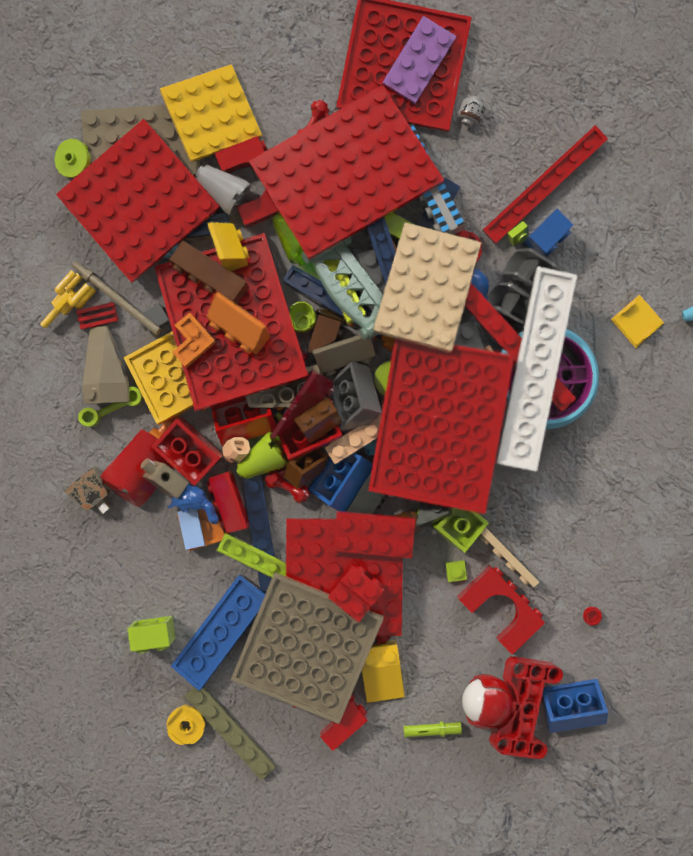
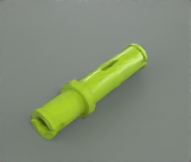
(432, 729)

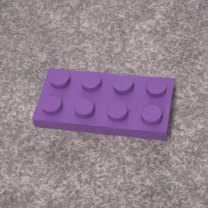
(419, 60)

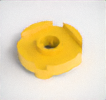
(174, 725)

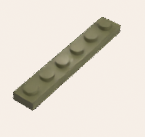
(231, 731)

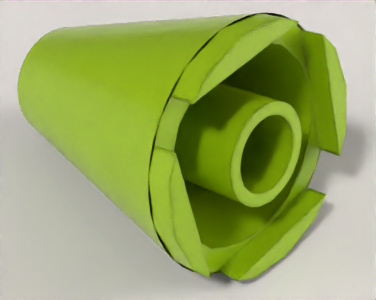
(263, 458)

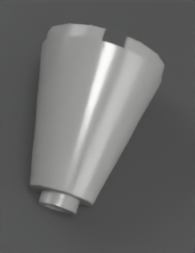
(223, 188)

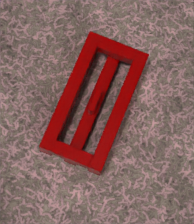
(81, 319)

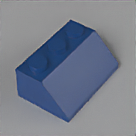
(341, 481)
(574, 706)

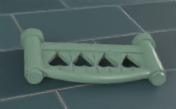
(359, 281)

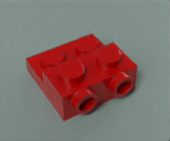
(356, 593)

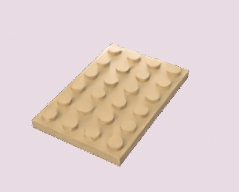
(427, 287)

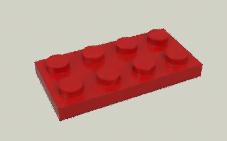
(374, 534)

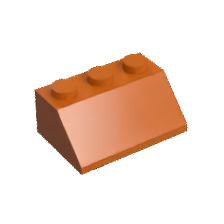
(237, 324)

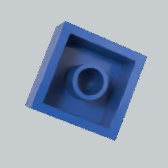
(550, 232)

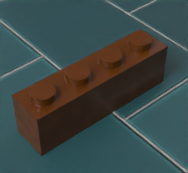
(208, 273)

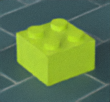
(461, 528)
(151, 634)

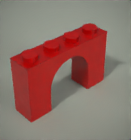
(238, 157)
(525, 621)
(352, 719)

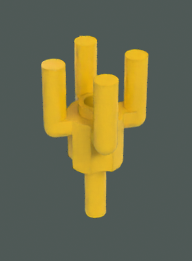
(68, 298)

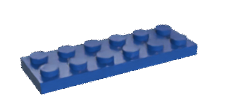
(219, 632)

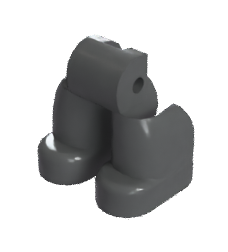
(509, 299)

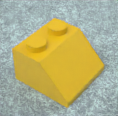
(228, 245)

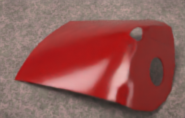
(126, 469)

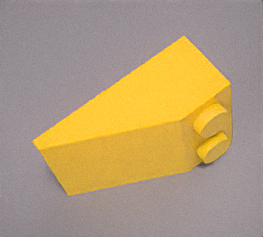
(383, 673)

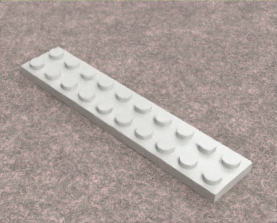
(536, 368)

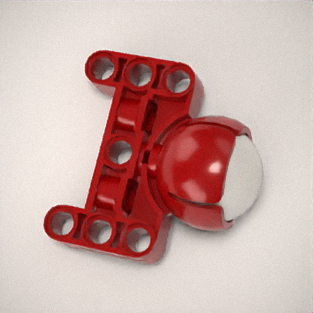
(501, 704)

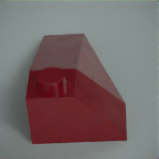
(310, 394)

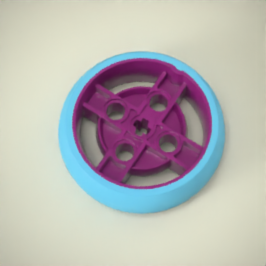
(586, 373)

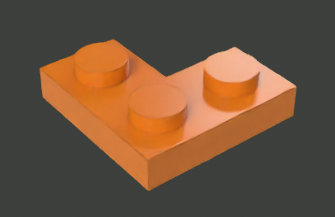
(197, 340)

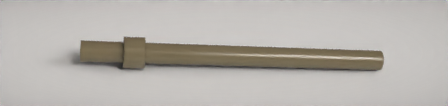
(89, 276)

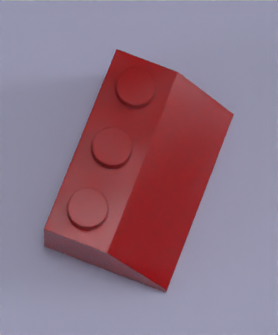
(240, 420)
(297, 445)
(187, 450)
(228, 502)

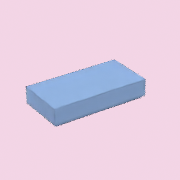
(191, 529)

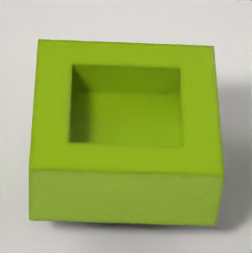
(518, 234)
(456, 571)

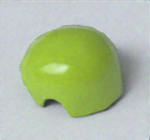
(302, 317)

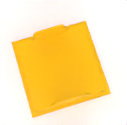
(637, 321)

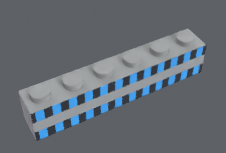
(441, 206)

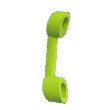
(94, 416)

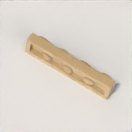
(513, 564)

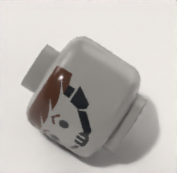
(471, 111)

